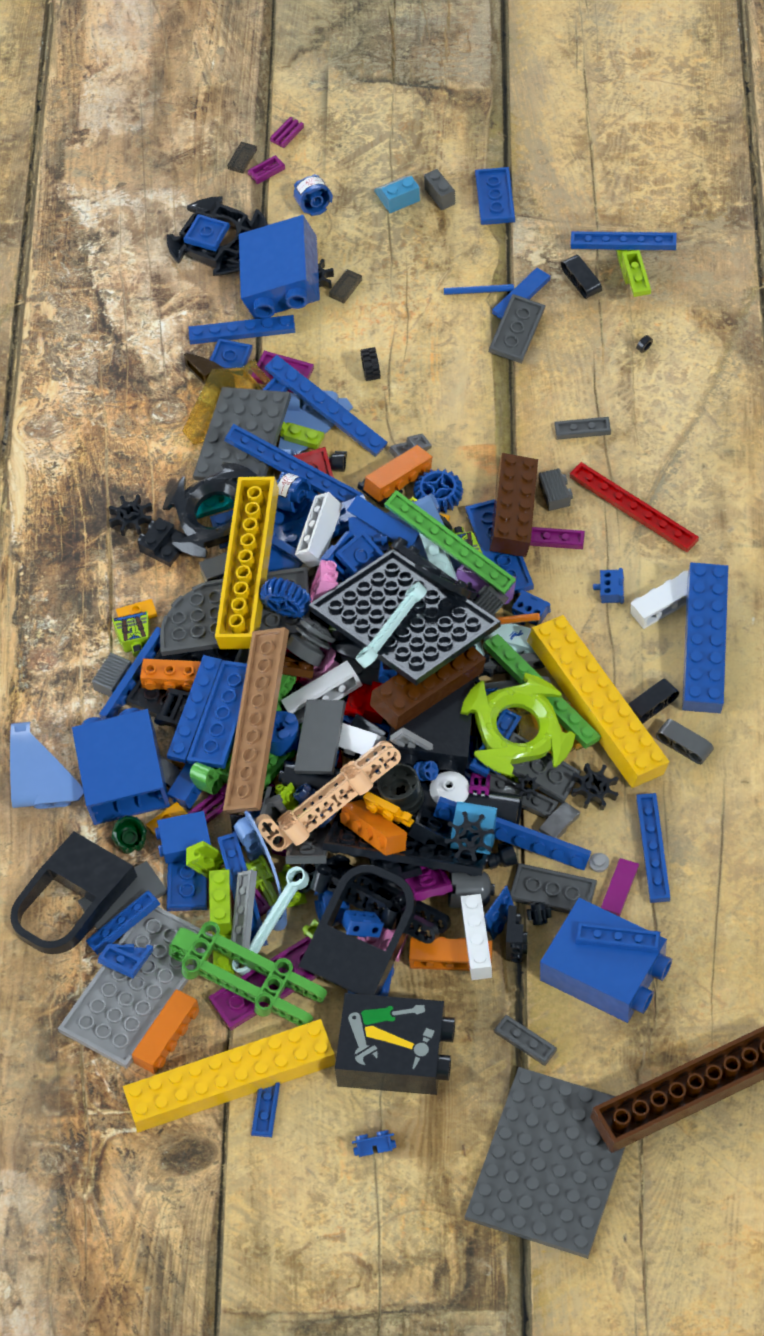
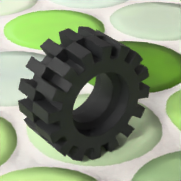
(370, 364)

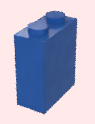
(179, 833)

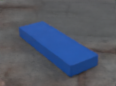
(265, 1111)

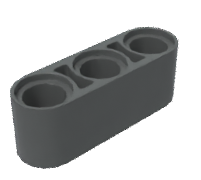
(684, 741)

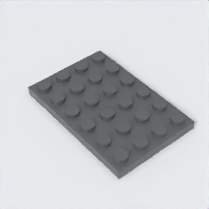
(252, 410)

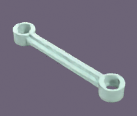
(369, 653)
(275, 914)

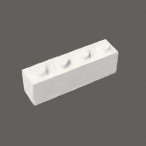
(318, 529)
(660, 601)
(329, 686)
(358, 740)
(476, 937)

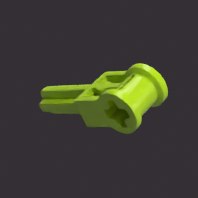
(263, 879)

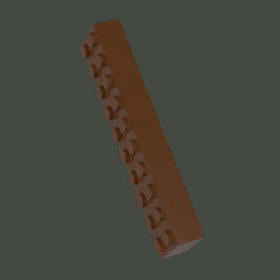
(681, 1091)

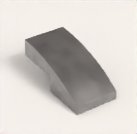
(420, 440)
(559, 820)

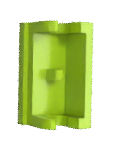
(204, 858)

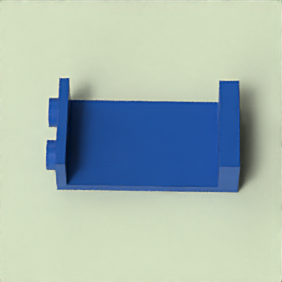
(282, 556)

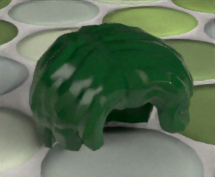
(129, 834)

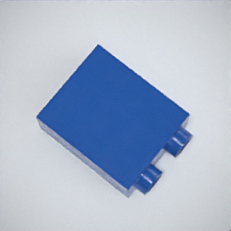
(279, 267)
(120, 766)
(599, 975)

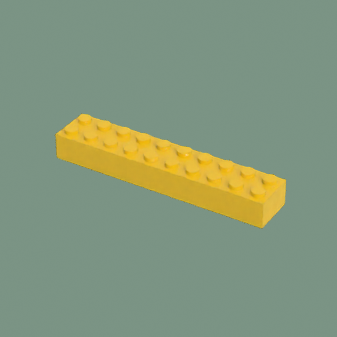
(246, 561)
(598, 701)
(229, 1075)

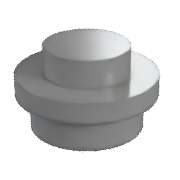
(599, 862)

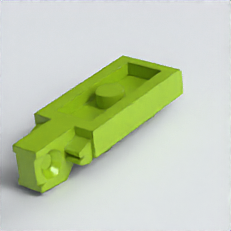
(301, 435)

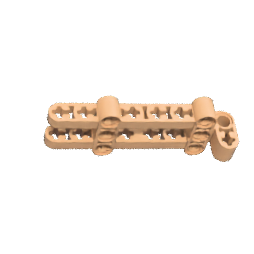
(357, 779)

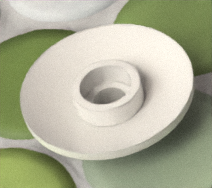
(458, 792)

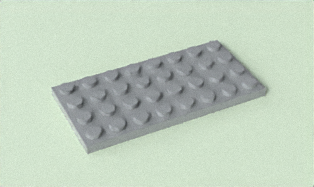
(119, 1009)

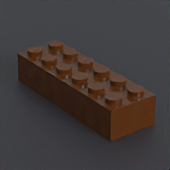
(514, 505)
(402, 701)

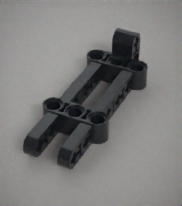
(326, 877)

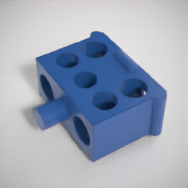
(611, 586)
(531, 605)
(362, 923)

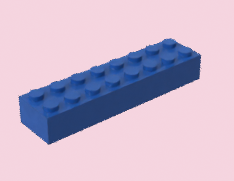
(705, 638)

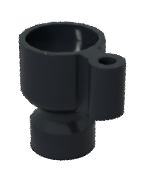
(338, 461)
(505, 856)

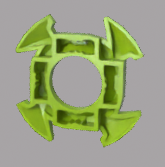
(531, 697)

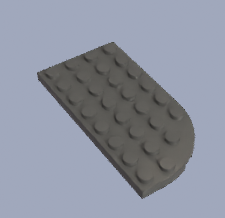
(194, 616)

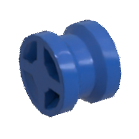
(426, 770)

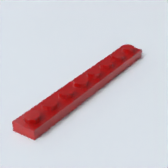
(634, 507)

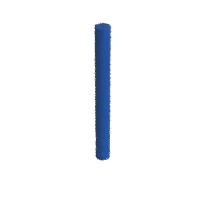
(478, 289)

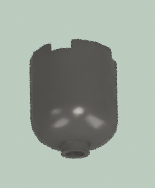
(469, 885)

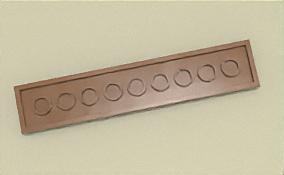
(256, 720)

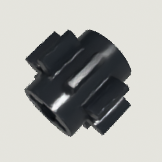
(526, 781)
(539, 913)

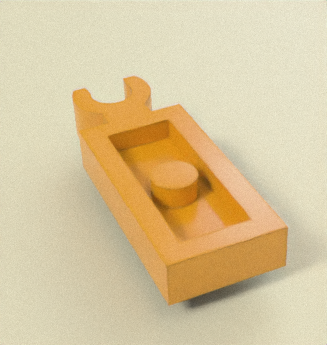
(387, 809)

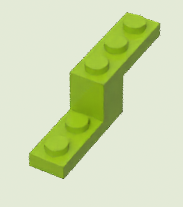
(634, 271)
(221, 912)

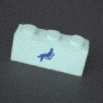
(515, 636)

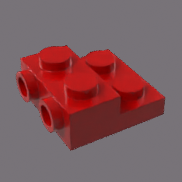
(359, 703)

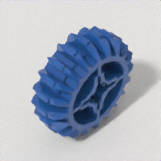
(438, 484)
(285, 597)

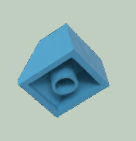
(398, 193)
(474, 812)

